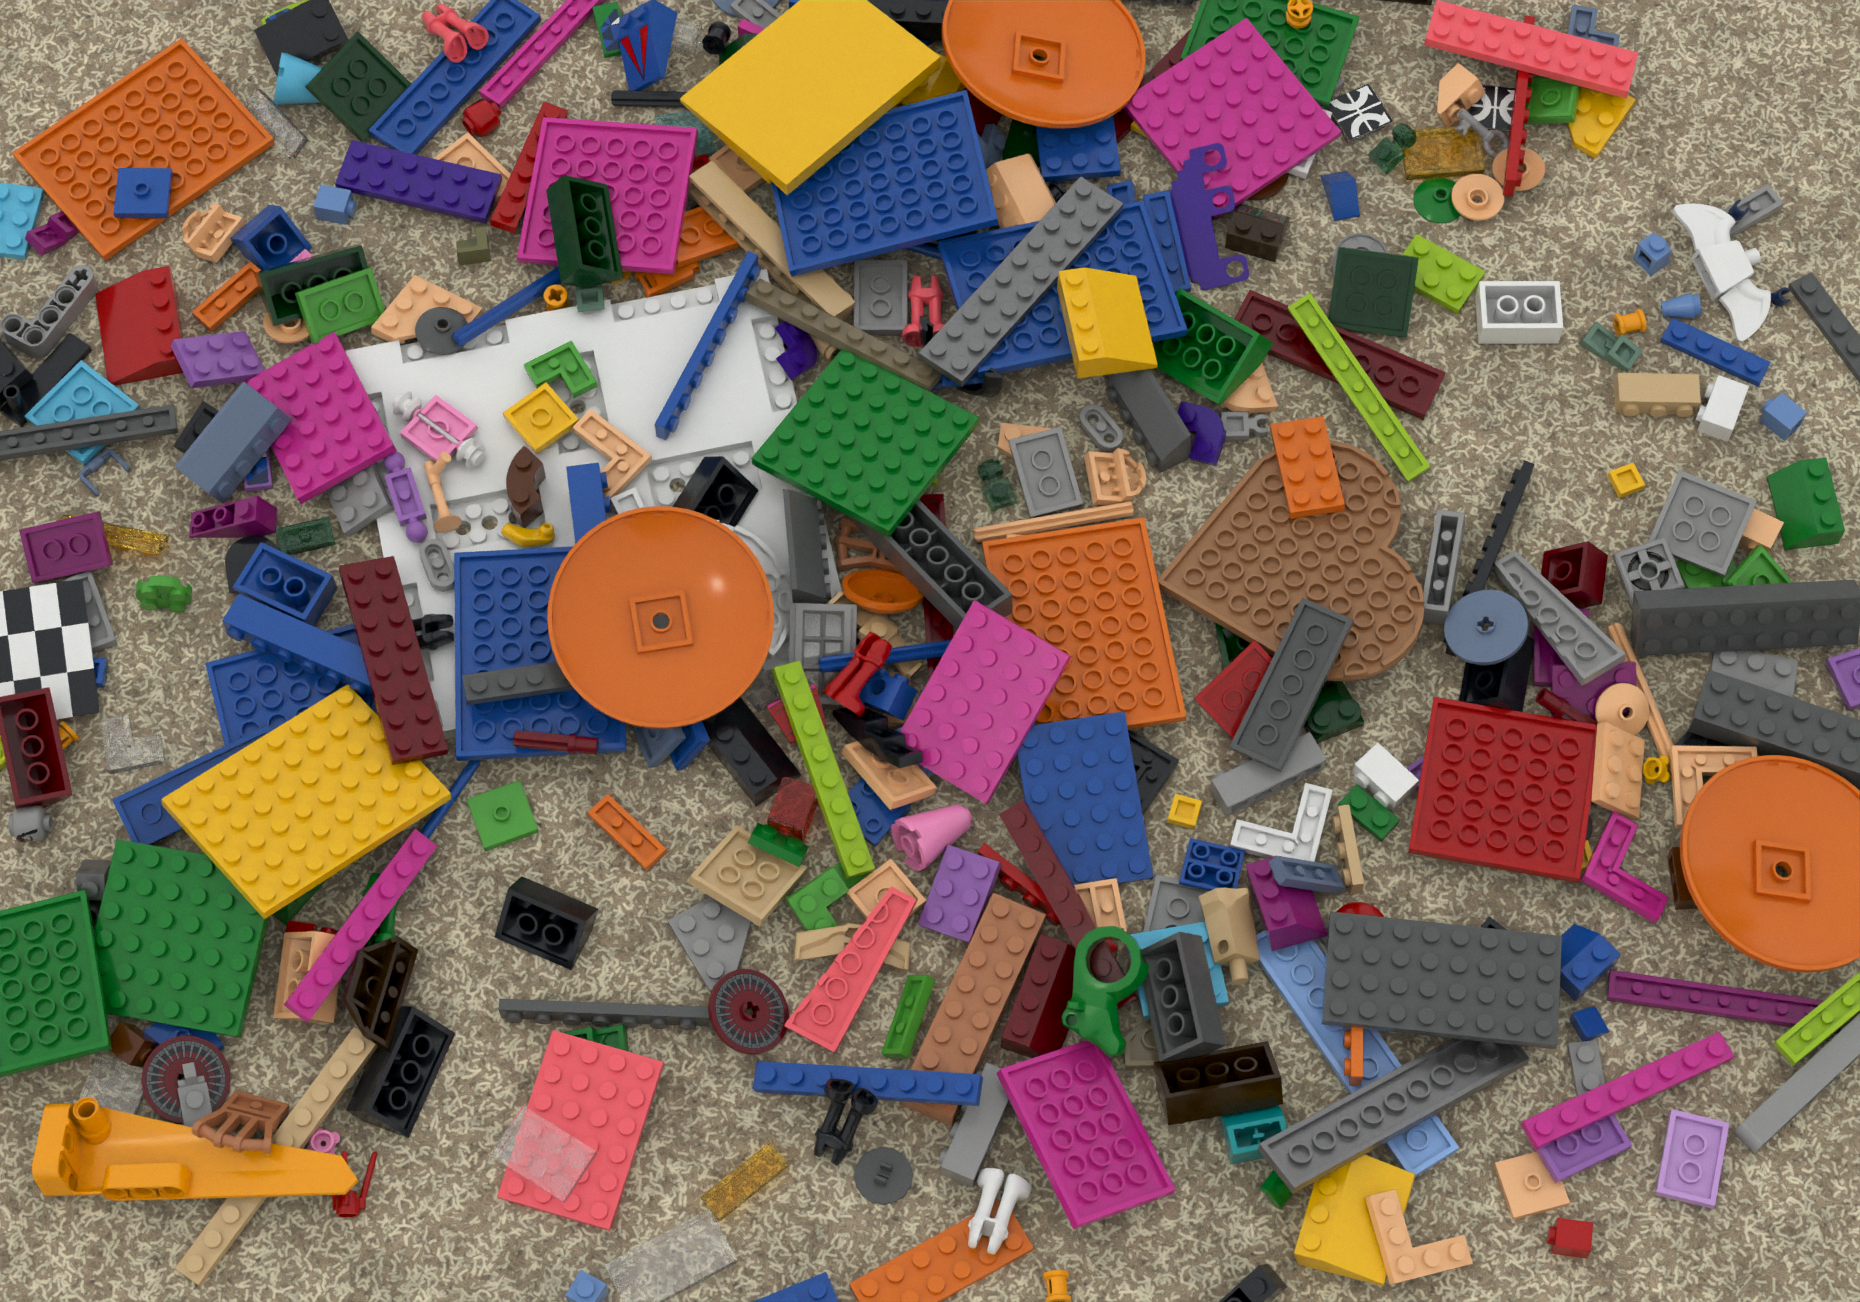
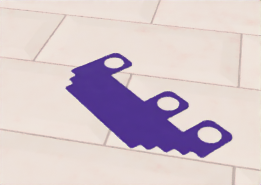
(1193, 214)

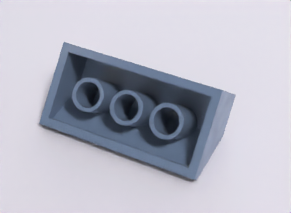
(233, 442)

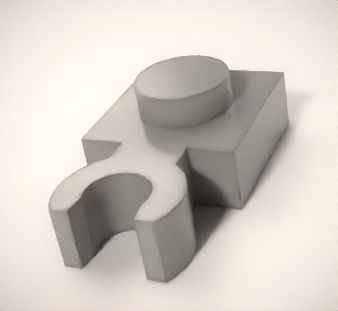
(1239, 426)

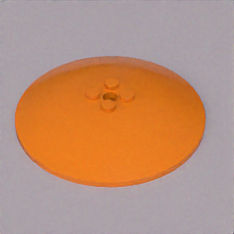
(1088, 53)
(649, 567)
(1770, 816)

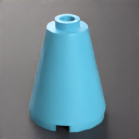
(292, 79)

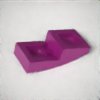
(51, 235)

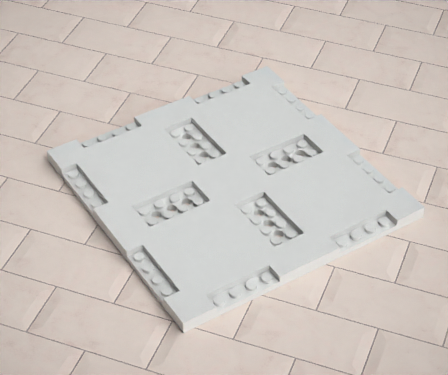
(637, 359)

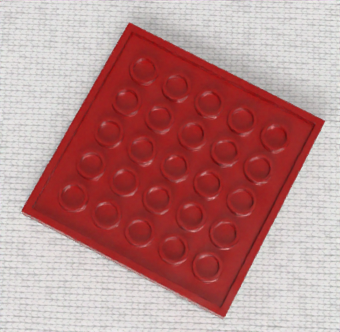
(1505, 790)

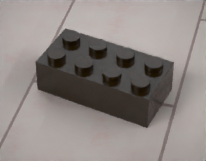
(1218, 1083)

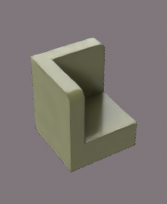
(474, 250)

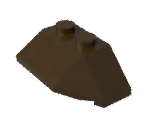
(379, 987)

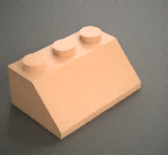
(1019, 191)
(297, 957)

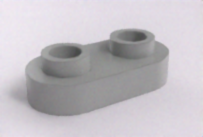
(1102, 429)
(439, 566)

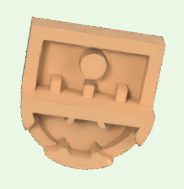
(210, 232)
(1253, 395)
(1114, 477)

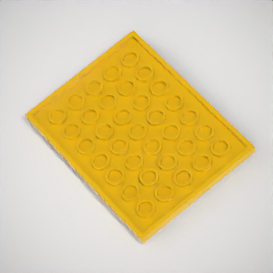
(304, 801)

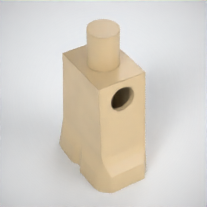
(1231, 930)

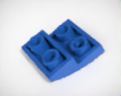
(1211, 866)

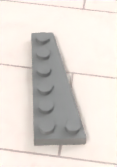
(1564, 626)

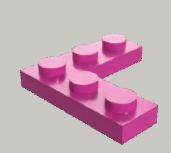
(1606, 876)

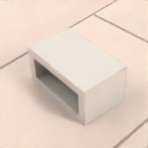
(1722, 408)
(1384, 777)

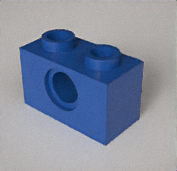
(888, 694)

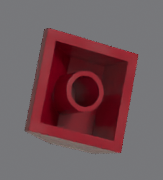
(1577, 572)

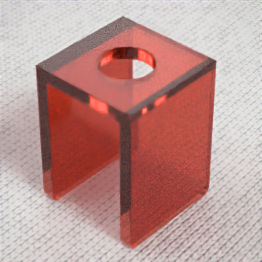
(793, 808)

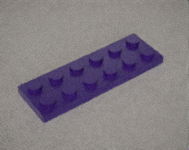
(419, 181)

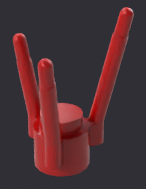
(350, 1204)

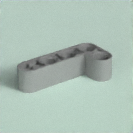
(77, 286)

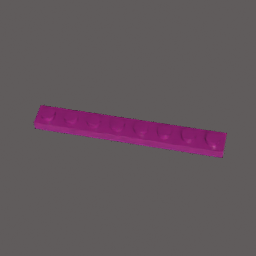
(1708, 999)

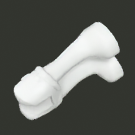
(990, 1182)

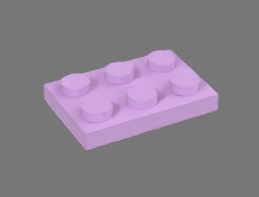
(1692, 1159)

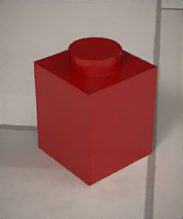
(1570, 1237)

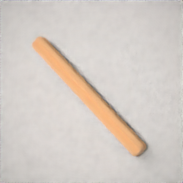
(1053, 521)
(1655, 722)

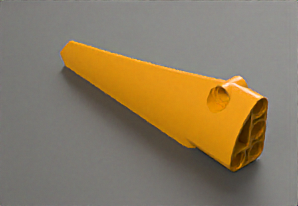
(140, 1158)

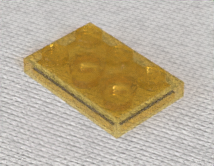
(1443, 154)

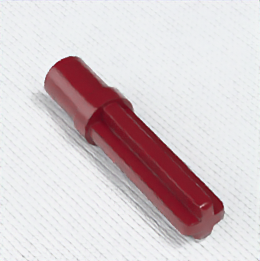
(1561, 708)
(556, 742)

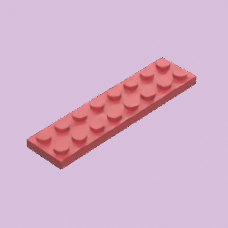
(1531, 49)

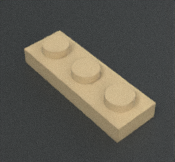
(1348, 850)

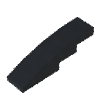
(873, 734)

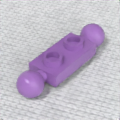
(405, 497)

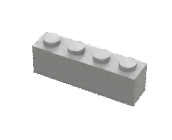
(1443, 565)
(1256, 781)
(976, 1131)

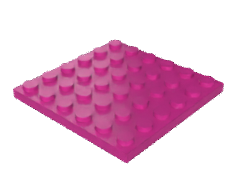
(1237, 97)
(645, 179)

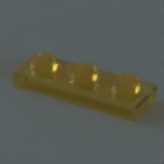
(744, 1181)

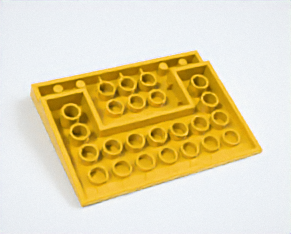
(810, 86)

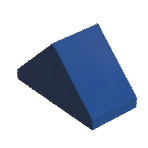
(1341, 195)

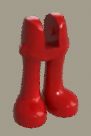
(868, 658)

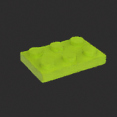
(1443, 274)

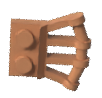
(843, 543)
(244, 1110)

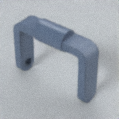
(96, 463)

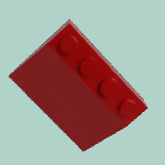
(139, 325)

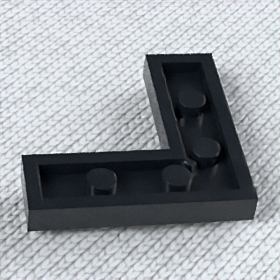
(1153, 768)

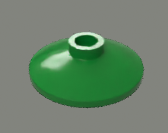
(1432, 207)

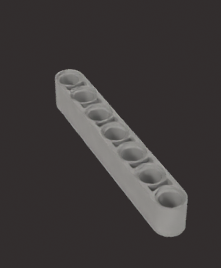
(1801, 1088)

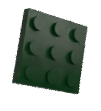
(358, 85)
(1373, 291)

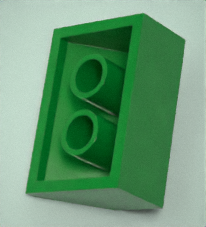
(1806, 504)

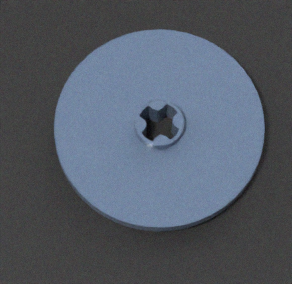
(1501, 640)

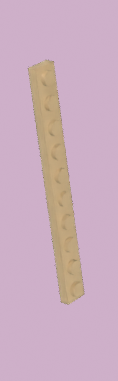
(293, 1132)

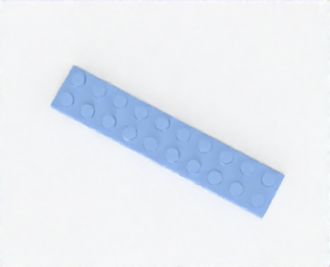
(1300, 980)

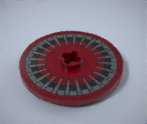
(743, 1031)
(165, 1065)

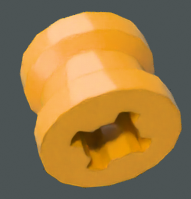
(1305, 10)

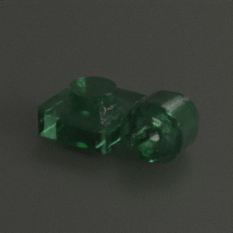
(1389, 154)
(997, 491)

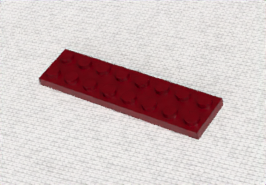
(1398, 378)
(393, 660)

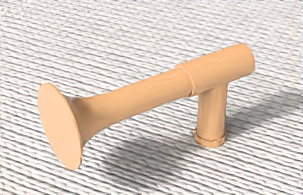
(446, 521)

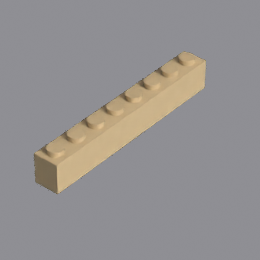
(761, 235)

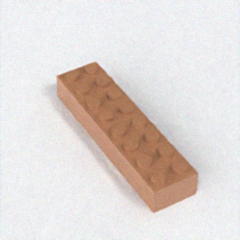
(978, 996)

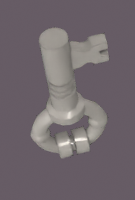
(1487, 136)

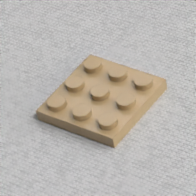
(746, 877)

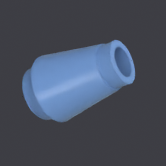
(1682, 306)

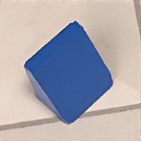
(1588, 1024)

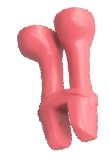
(454, 43)
(919, 298)

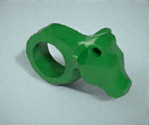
(1094, 1003)

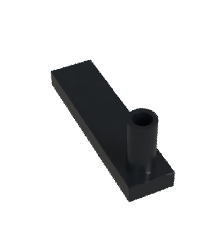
(45, 377)

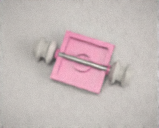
(438, 429)

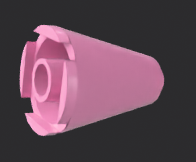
(928, 833)

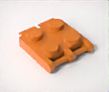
(662, 282)

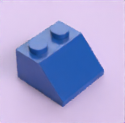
(270, 239)
(1584, 960)

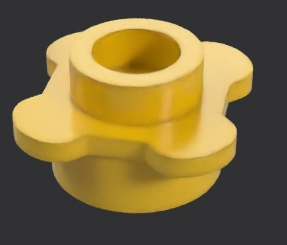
(1650, 769)

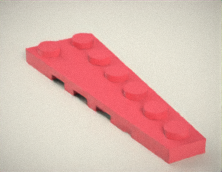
(840, 992)

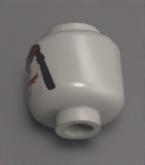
(30, 824)

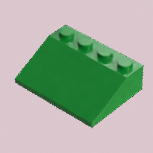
(1214, 353)

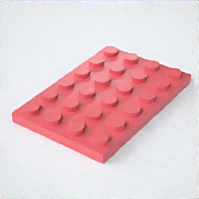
(603, 1102)

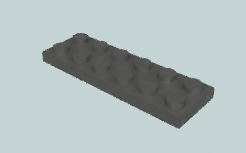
(1291, 684)

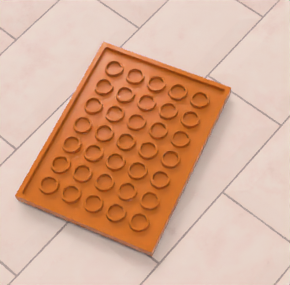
(155, 117)
(1102, 604)

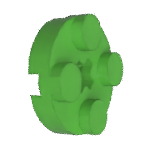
(163, 593)

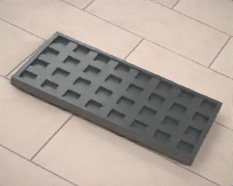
(1442, 980)

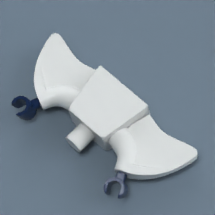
(1727, 267)

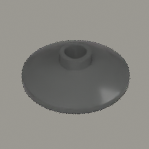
(437, 339)

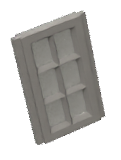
(819, 633)

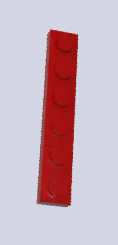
(515, 195)
(1032, 893)

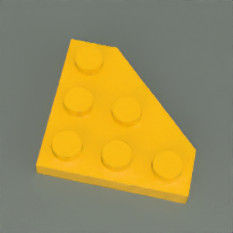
(1597, 119)

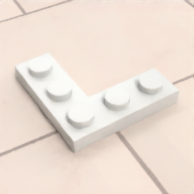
(1300, 843)

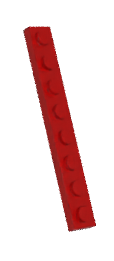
(1517, 134)

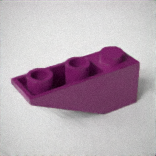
(235, 519)

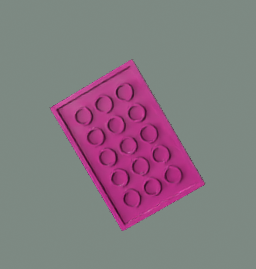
(332, 417)
(983, 701)
(1085, 1133)

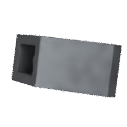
(92, 878)

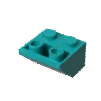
(1248, 1129)

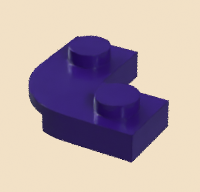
(801, 352)
(1208, 430)

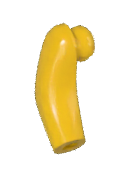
(529, 537)

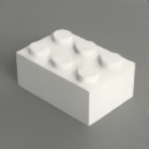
(1519, 312)

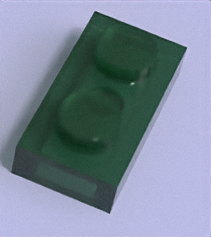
(305, 536)

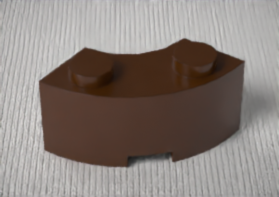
(522, 486)

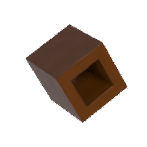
(132, 1044)

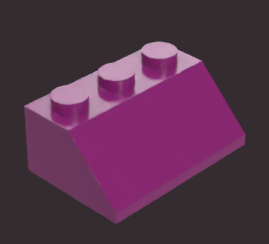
(1286, 913)

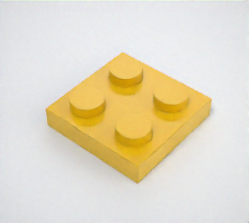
(540, 418)

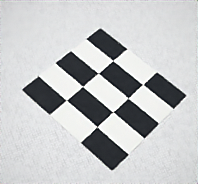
(48, 646)

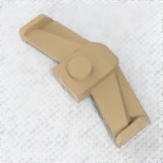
(885, 628)
(832, 941)

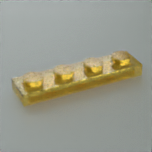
(131, 538)

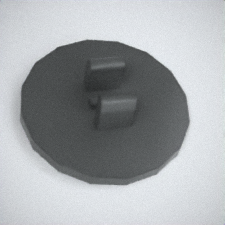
(883, 1175)

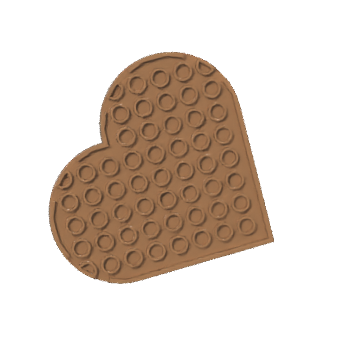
(1257, 564)

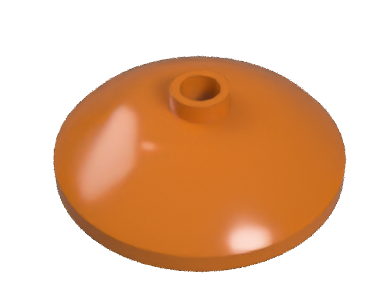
(881, 591)

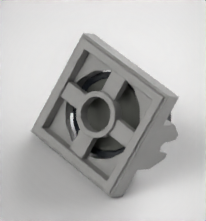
(1647, 570)

